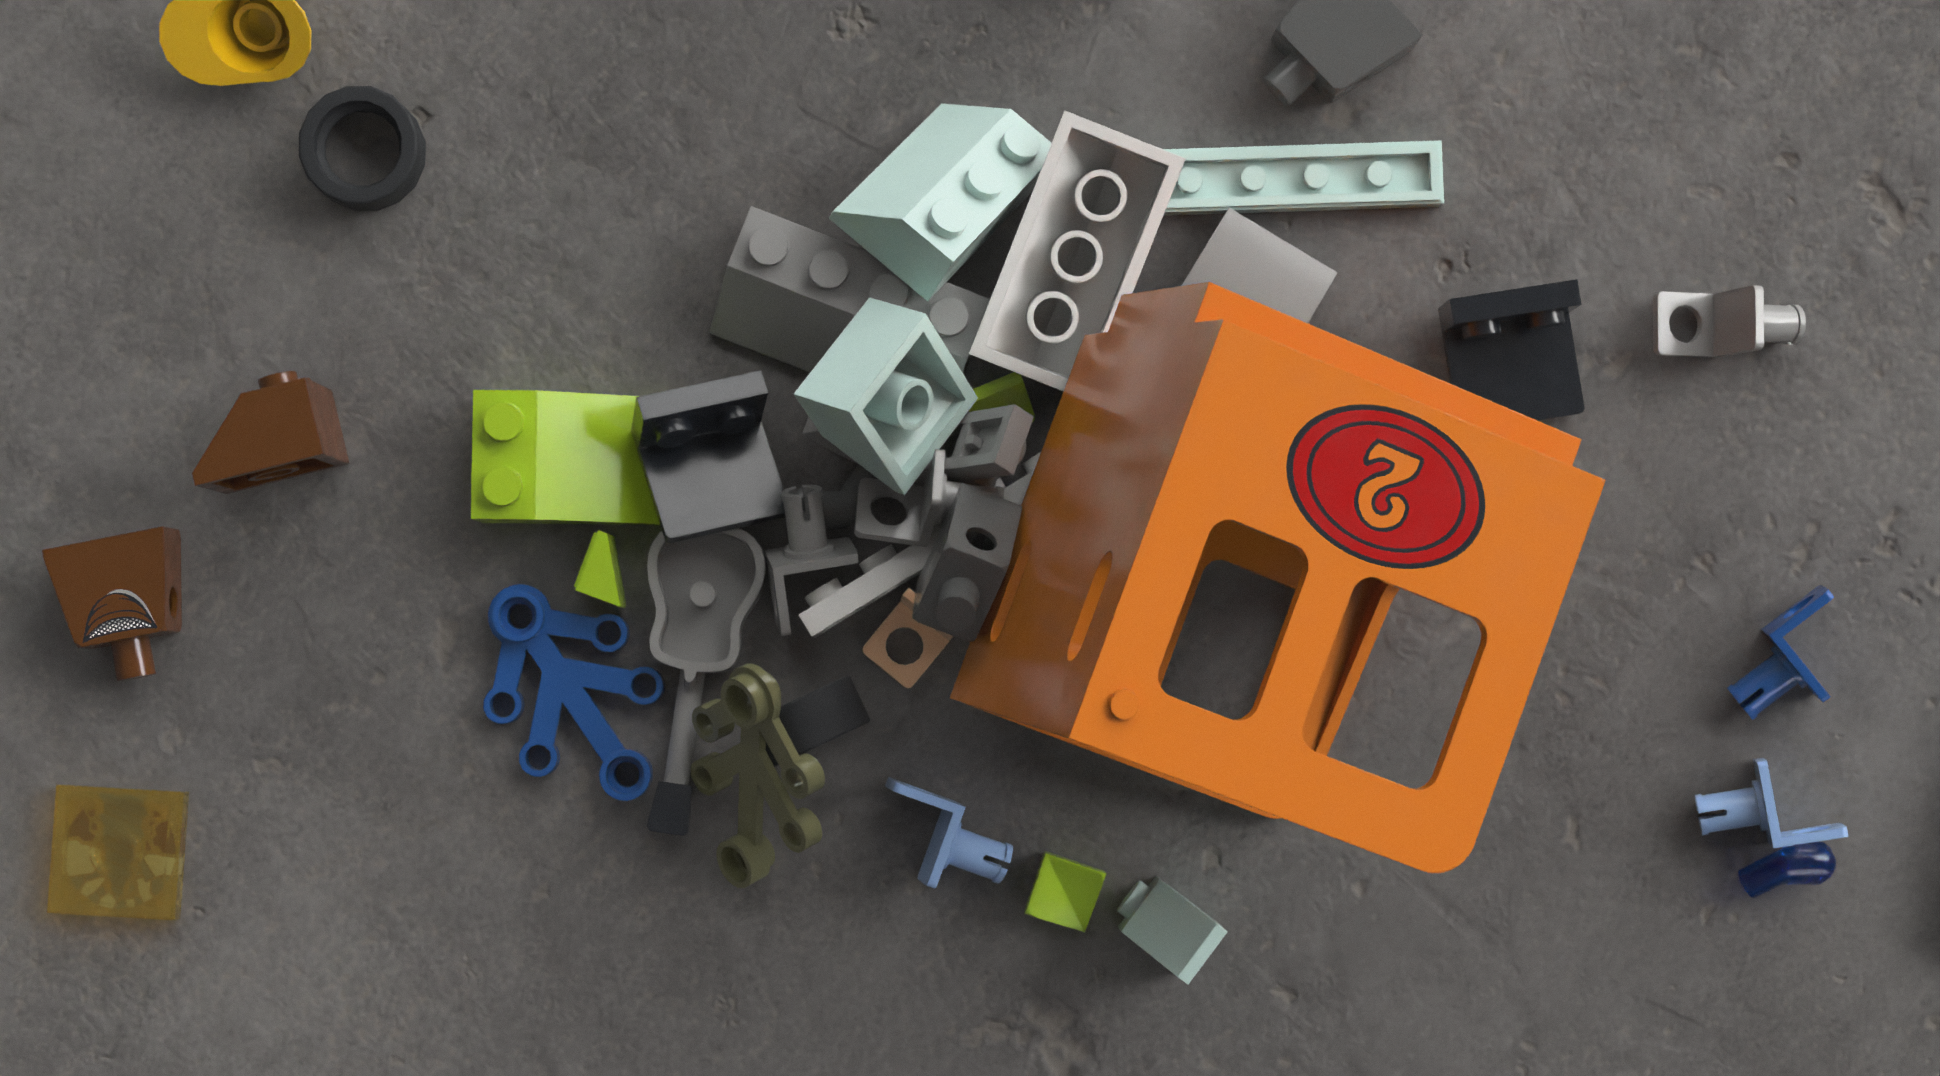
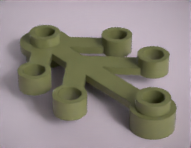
(754, 703)

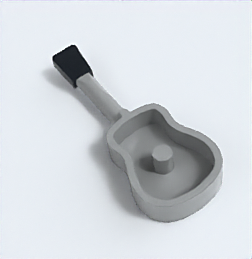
(701, 604)

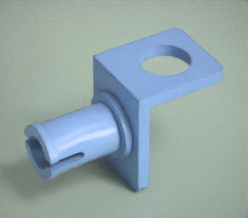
(1757, 807)
(953, 844)

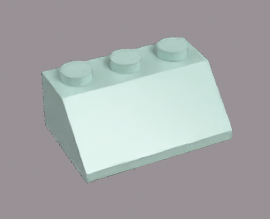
(944, 192)

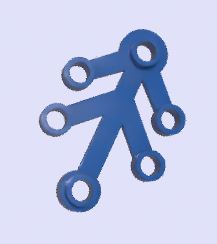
(564, 683)

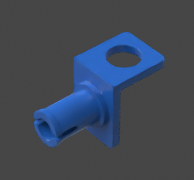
(1784, 667)

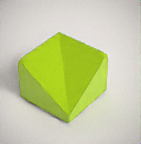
(1064, 891)

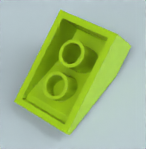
(556, 459)

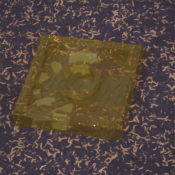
(118, 852)

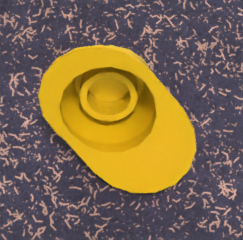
(235, 40)

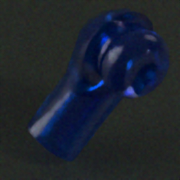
(1790, 865)

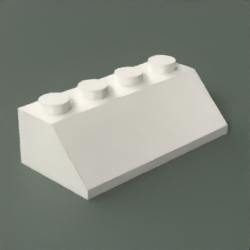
(1075, 248)

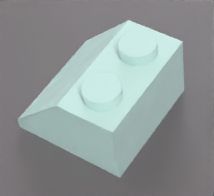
(887, 392)

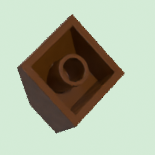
(274, 436)

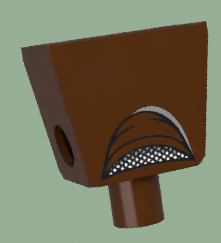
(120, 594)

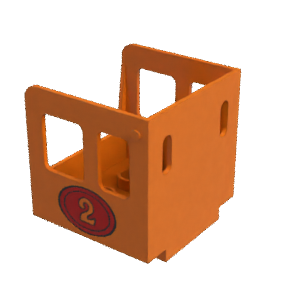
(1317, 466)

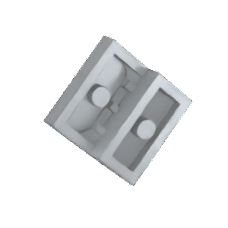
(1262, 268)

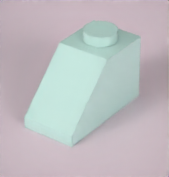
(1169, 927)

